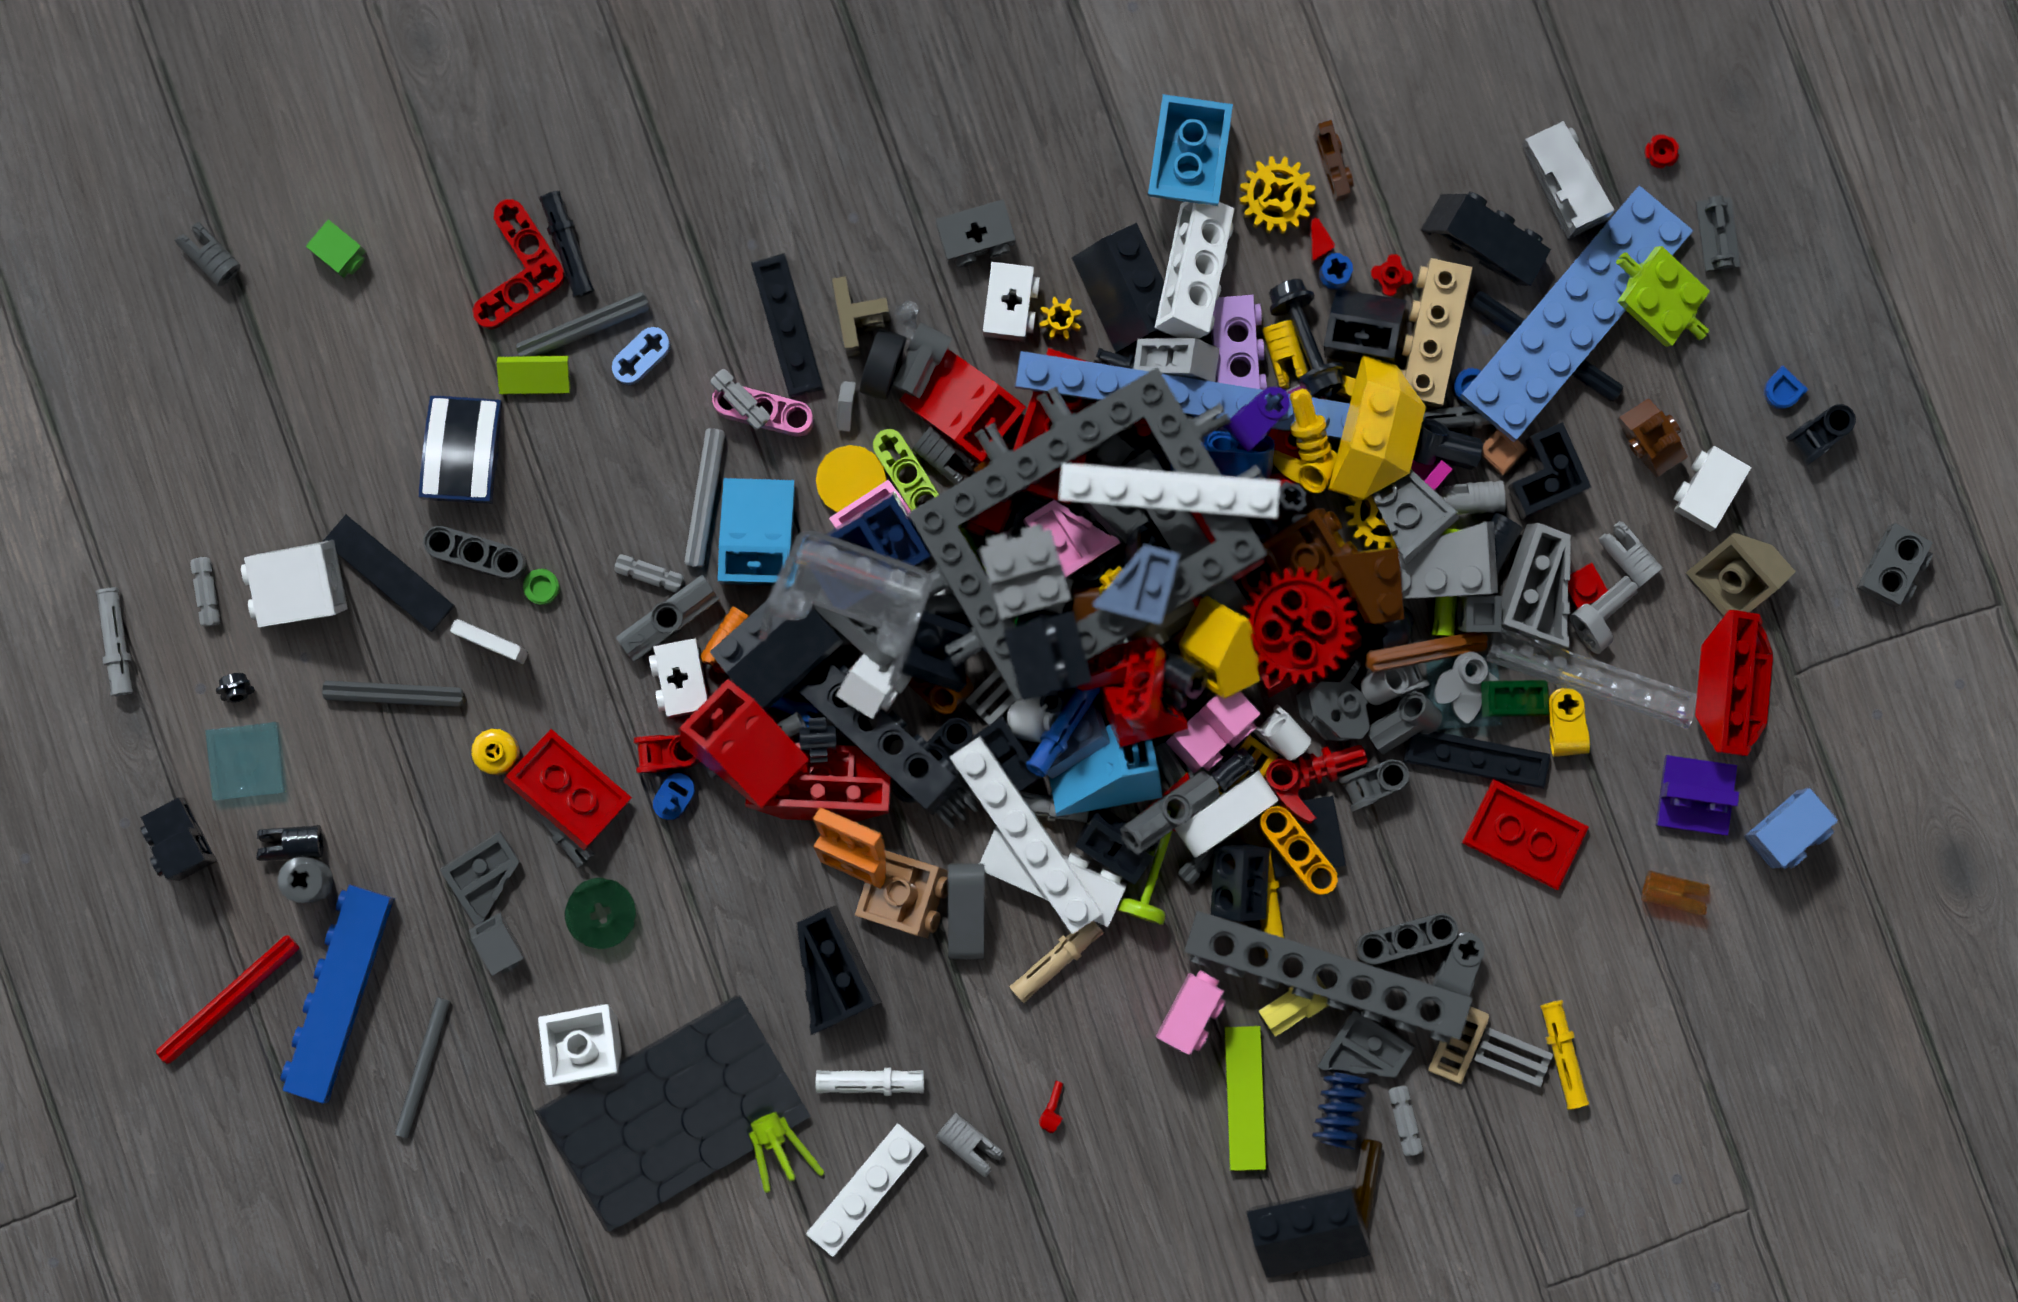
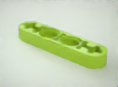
(910, 491)

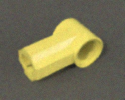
(1290, 1009)

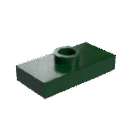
(1515, 698)

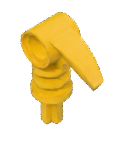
(1317, 458)

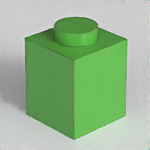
(337, 249)

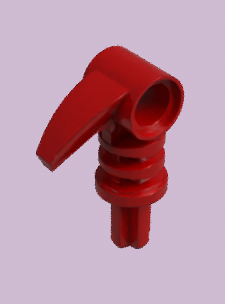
(1314, 768)

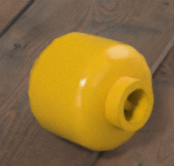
(501, 763)

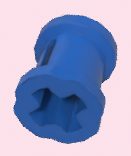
(1340, 261)

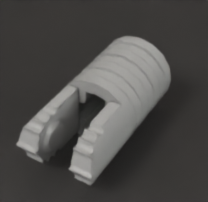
(1475, 497)
(1635, 562)
(962, 1138)

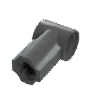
(924, 354)
(1413, 716)

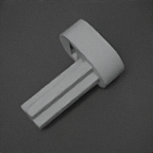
(1590, 619)

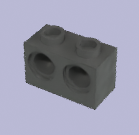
(1888, 561)

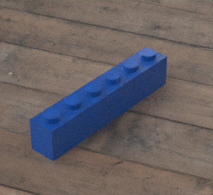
(338, 993)

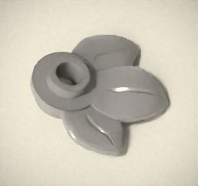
(1463, 690)

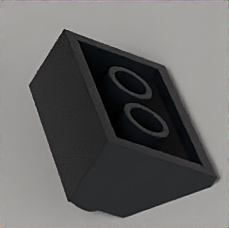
(1122, 286)
(774, 666)
(1309, 1231)

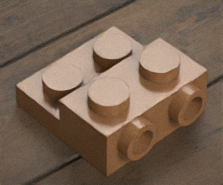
(907, 896)

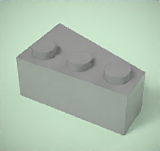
(1567, 179)
(1538, 586)

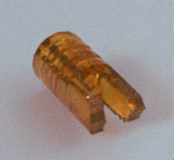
(1669, 890)

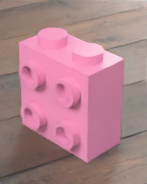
(1190, 1012)

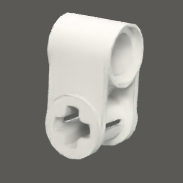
(1283, 734)

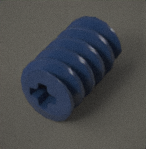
(1340, 1109)

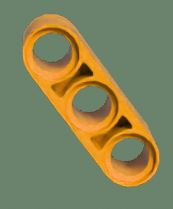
(1314, 858)

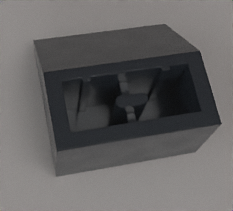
(1364, 326)

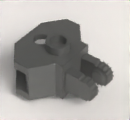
(1336, 705)

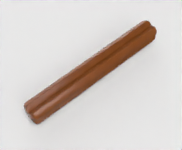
(1426, 651)

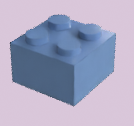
(1791, 829)

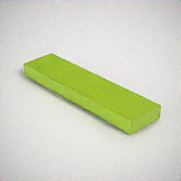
(1245, 1098)

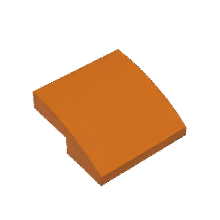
(850, 848)

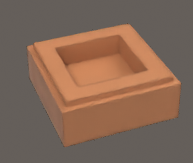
(1502, 452)

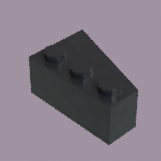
(1488, 236)

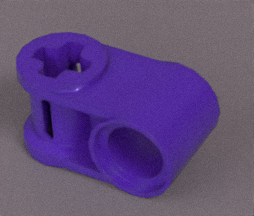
(1254, 421)

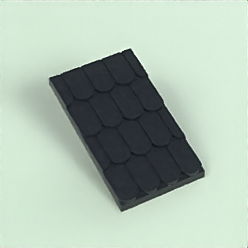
(670, 1113)

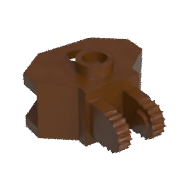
(1653, 437)

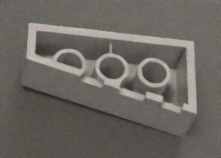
(1453, 565)

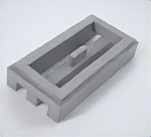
(980, 710)
(1541, 1068)

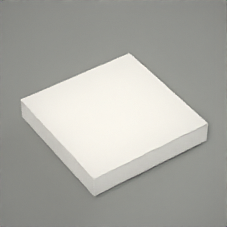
(489, 641)

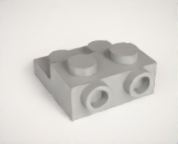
(1025, 571)

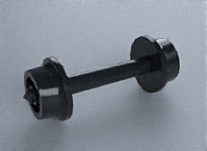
(1290, 299)

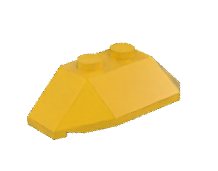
(1378, 431)

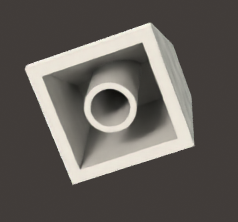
(294, 584)

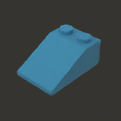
(1190, 150)

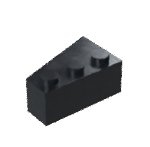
(833, 970)

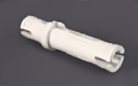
(870, 1081)

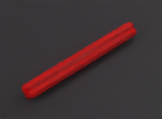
(227, 999)

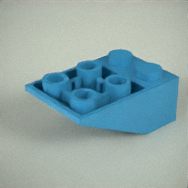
(755, 530)
(1108, 778)

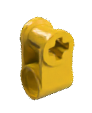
(1568, 731)

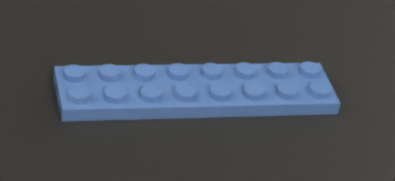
(1571, 317)

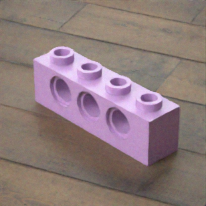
(1241, 312)

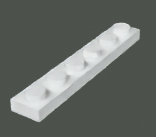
(1169, 490)
(1026, 835)

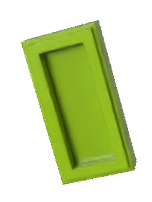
(533, 374)

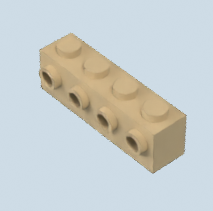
(1435, 328)

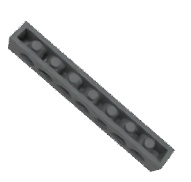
(1452, 1006)

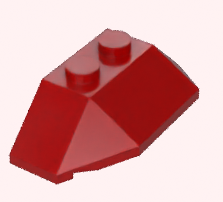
(1734, 683)
(844, 785)

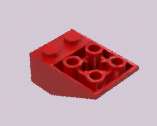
(963, 402)
(742, 744)

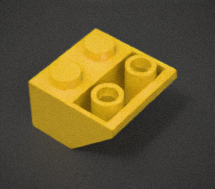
(1222, 646)

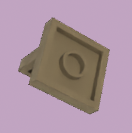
(866, 314)

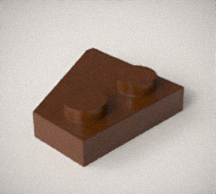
(1330, 152)
(1374, 582)

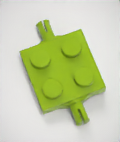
(1663, 296)

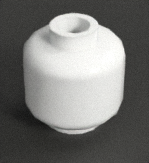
(1029, 719)

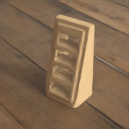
(1457, 1075)

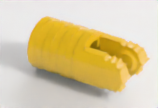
(1284, 345)

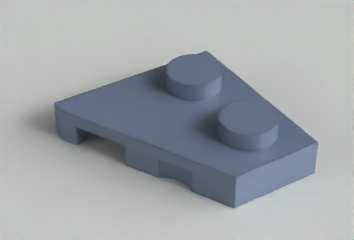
(1142, 586)
(1085, 740)

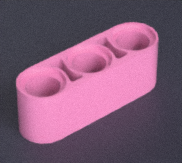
(778, 419)

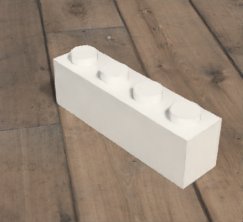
(1103, 885)

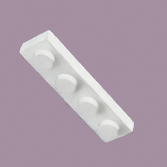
(865, 1189)

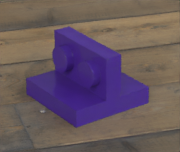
(1697, 795)

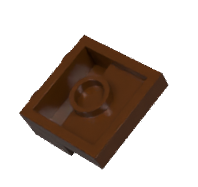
(1309, 545)

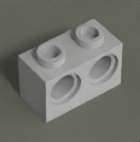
(1178, 357)

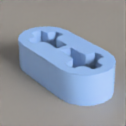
(646, 362)

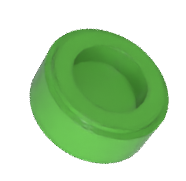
(541, 586)

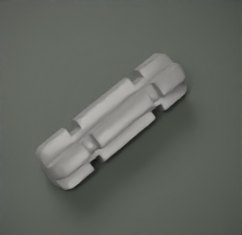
(740, 399)
(648, 573)
(205, 591)
(1405, 1120)

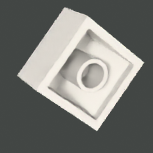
(580, 1045)

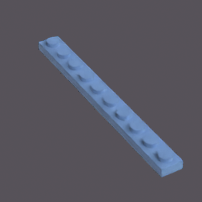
(1194, 396)

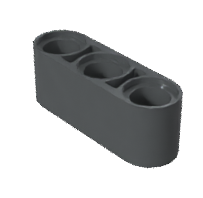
(458, 549)
(965, 911)
(1423, 934)

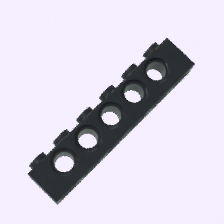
(928, 791)

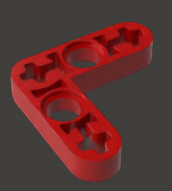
(533, 263)
(1133, 671)

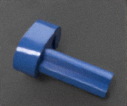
(669, 803)

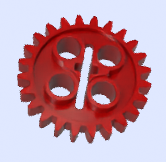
(1316, 596)

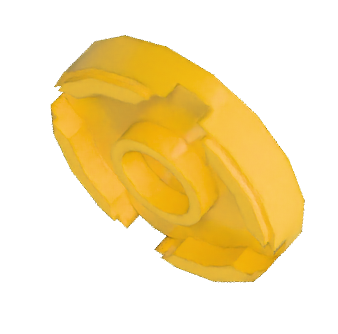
(848, 475)

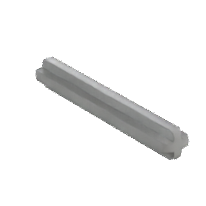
(704, 497)

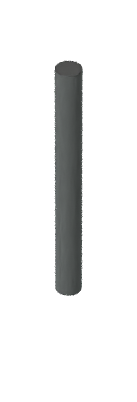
(422, 1067)

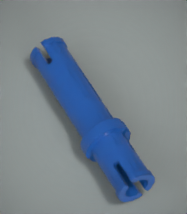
(1055, 739)

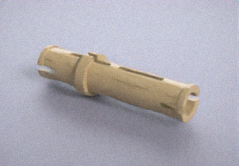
(1055, 960)

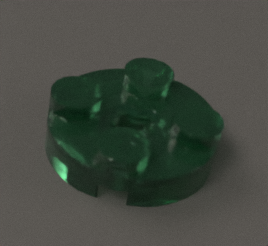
(582, 904)

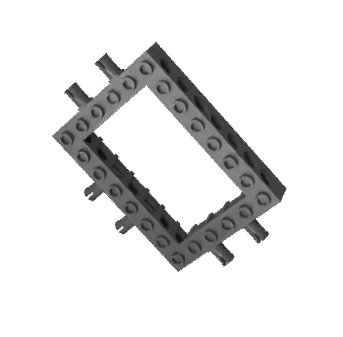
(1067, 440)

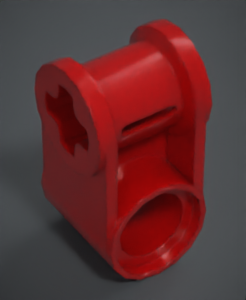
(663, 754)

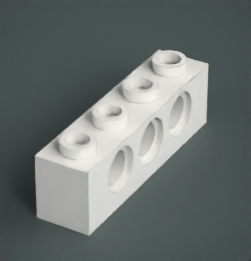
(1195, 270)

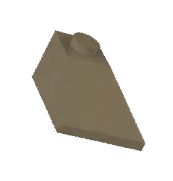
(1740, 573)

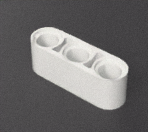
(1227, 813)

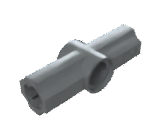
(647, 632)
(1156, 822)

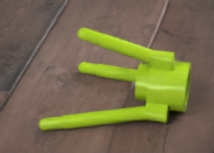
(770, 1132)

